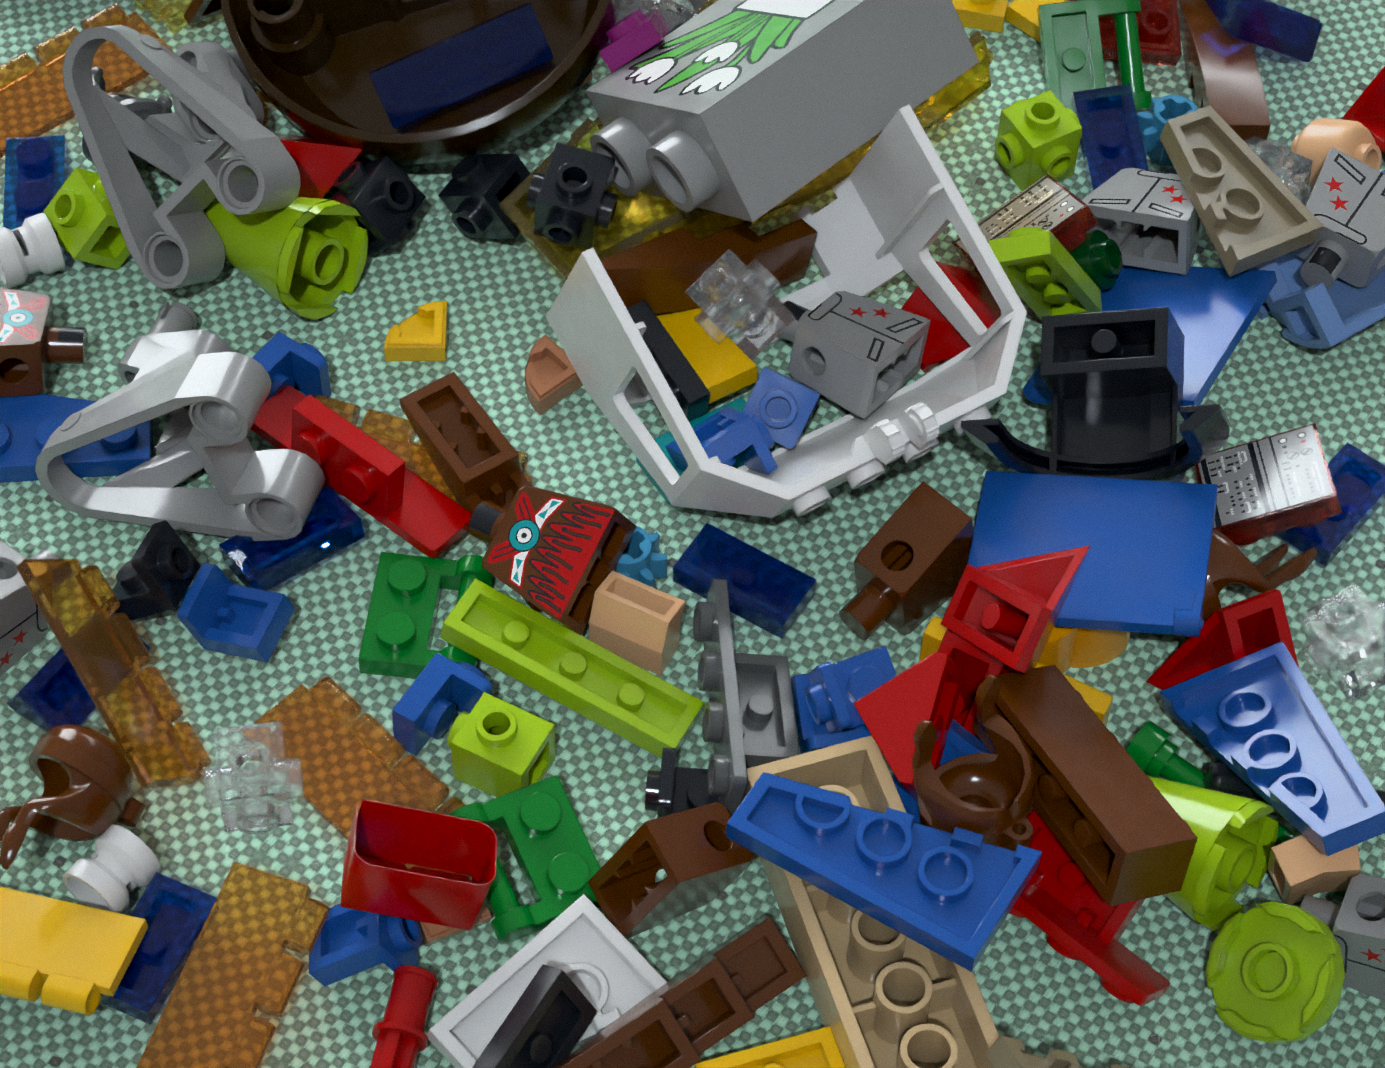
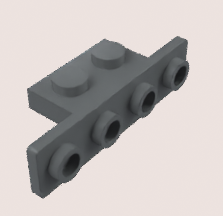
(748, 704)

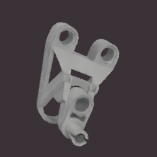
(211, 106)
(212, 409)

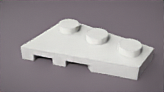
(580, 944)

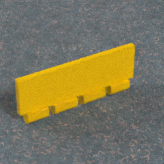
(66, 945)

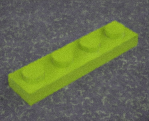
(571, 669)

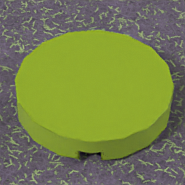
(1275, 973)

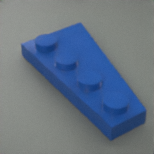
(30, 421)
(1282, 745)
(909, 876)

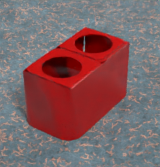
(389, 837)

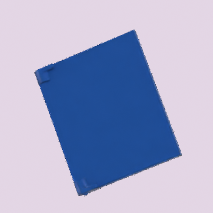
(1206, 306)
(1144, 539)

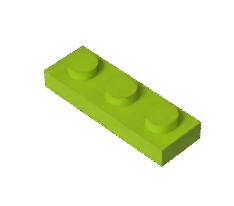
(1045, 273)

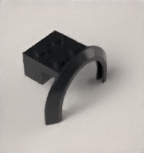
(1113, 401)

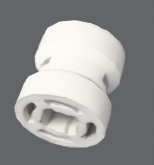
(38, 252)
(114, 870)

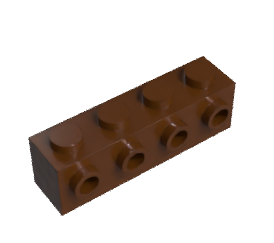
(1093, 790)

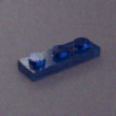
(461, 65)

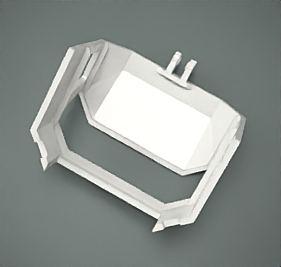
(864, 238)

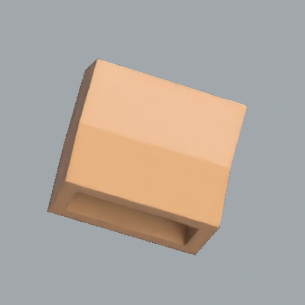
(636, 622)
(1304, 869)

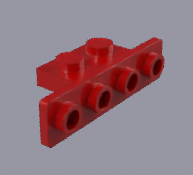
(363, 471)
(1082, 923)

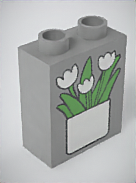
(769, 96)

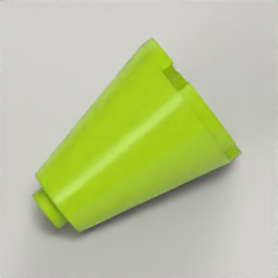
(297, 252)
(1229, 850)

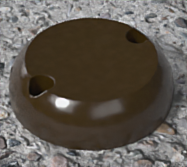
(319, 53)

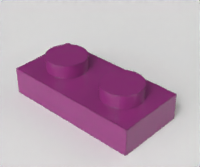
(633, 37)

